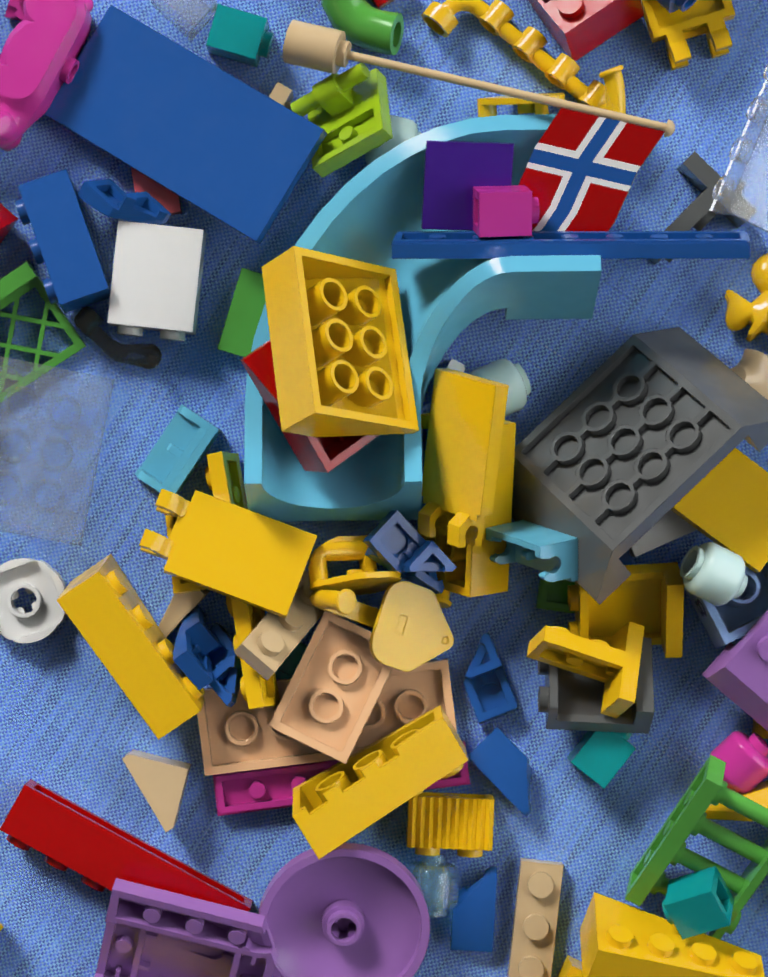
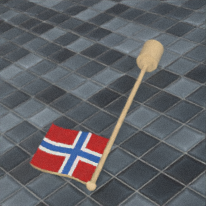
(577, 167)

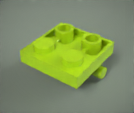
(351, 111)

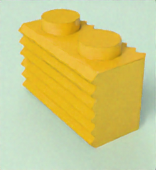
(450, 822)

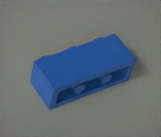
(62, 241)

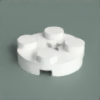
(47, 613)

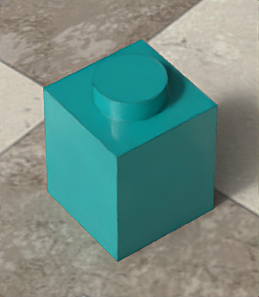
(239, 36)
(601, 754)
(698, 902)

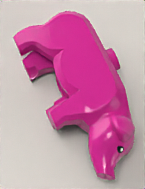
(38, 60)

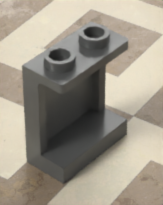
(576, 700)

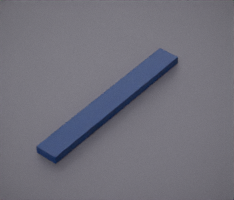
(604, 243)

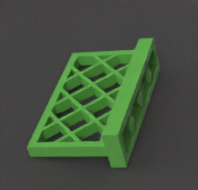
(11, 289)

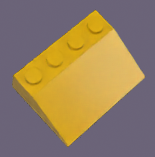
(338, 346)

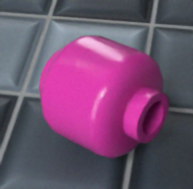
(744, 759)

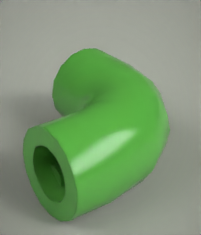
(365, 25)

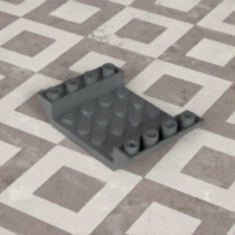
(632, 448)

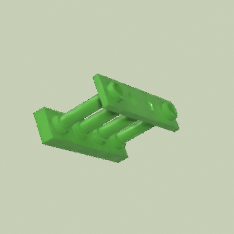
(690, 818)

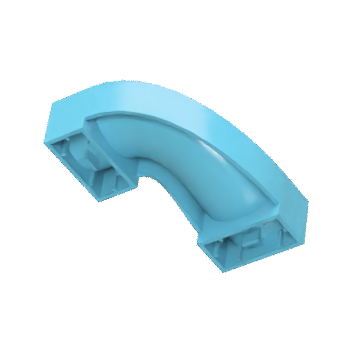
(436, 306)

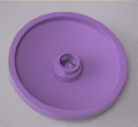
(346, 915)

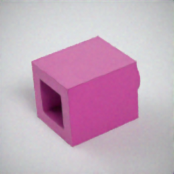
(504, 211)

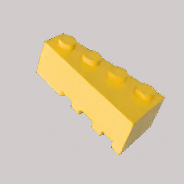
(475, 571)
(131, 646)
(376, 780)
(635, 943)

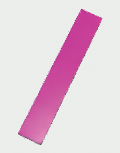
(274, 786)

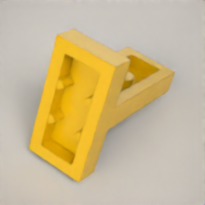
(613, 664)

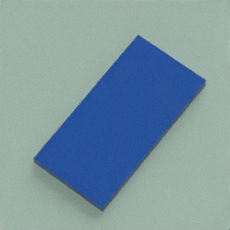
(186, 124)

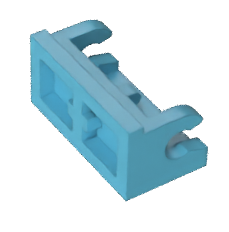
(178, 451)
(537, 548)

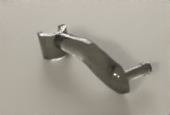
(140, 355)

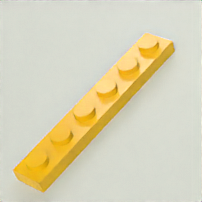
(226, 482)

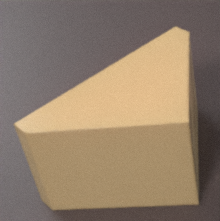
(161, 782)

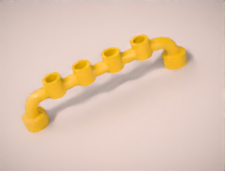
(526, 45)

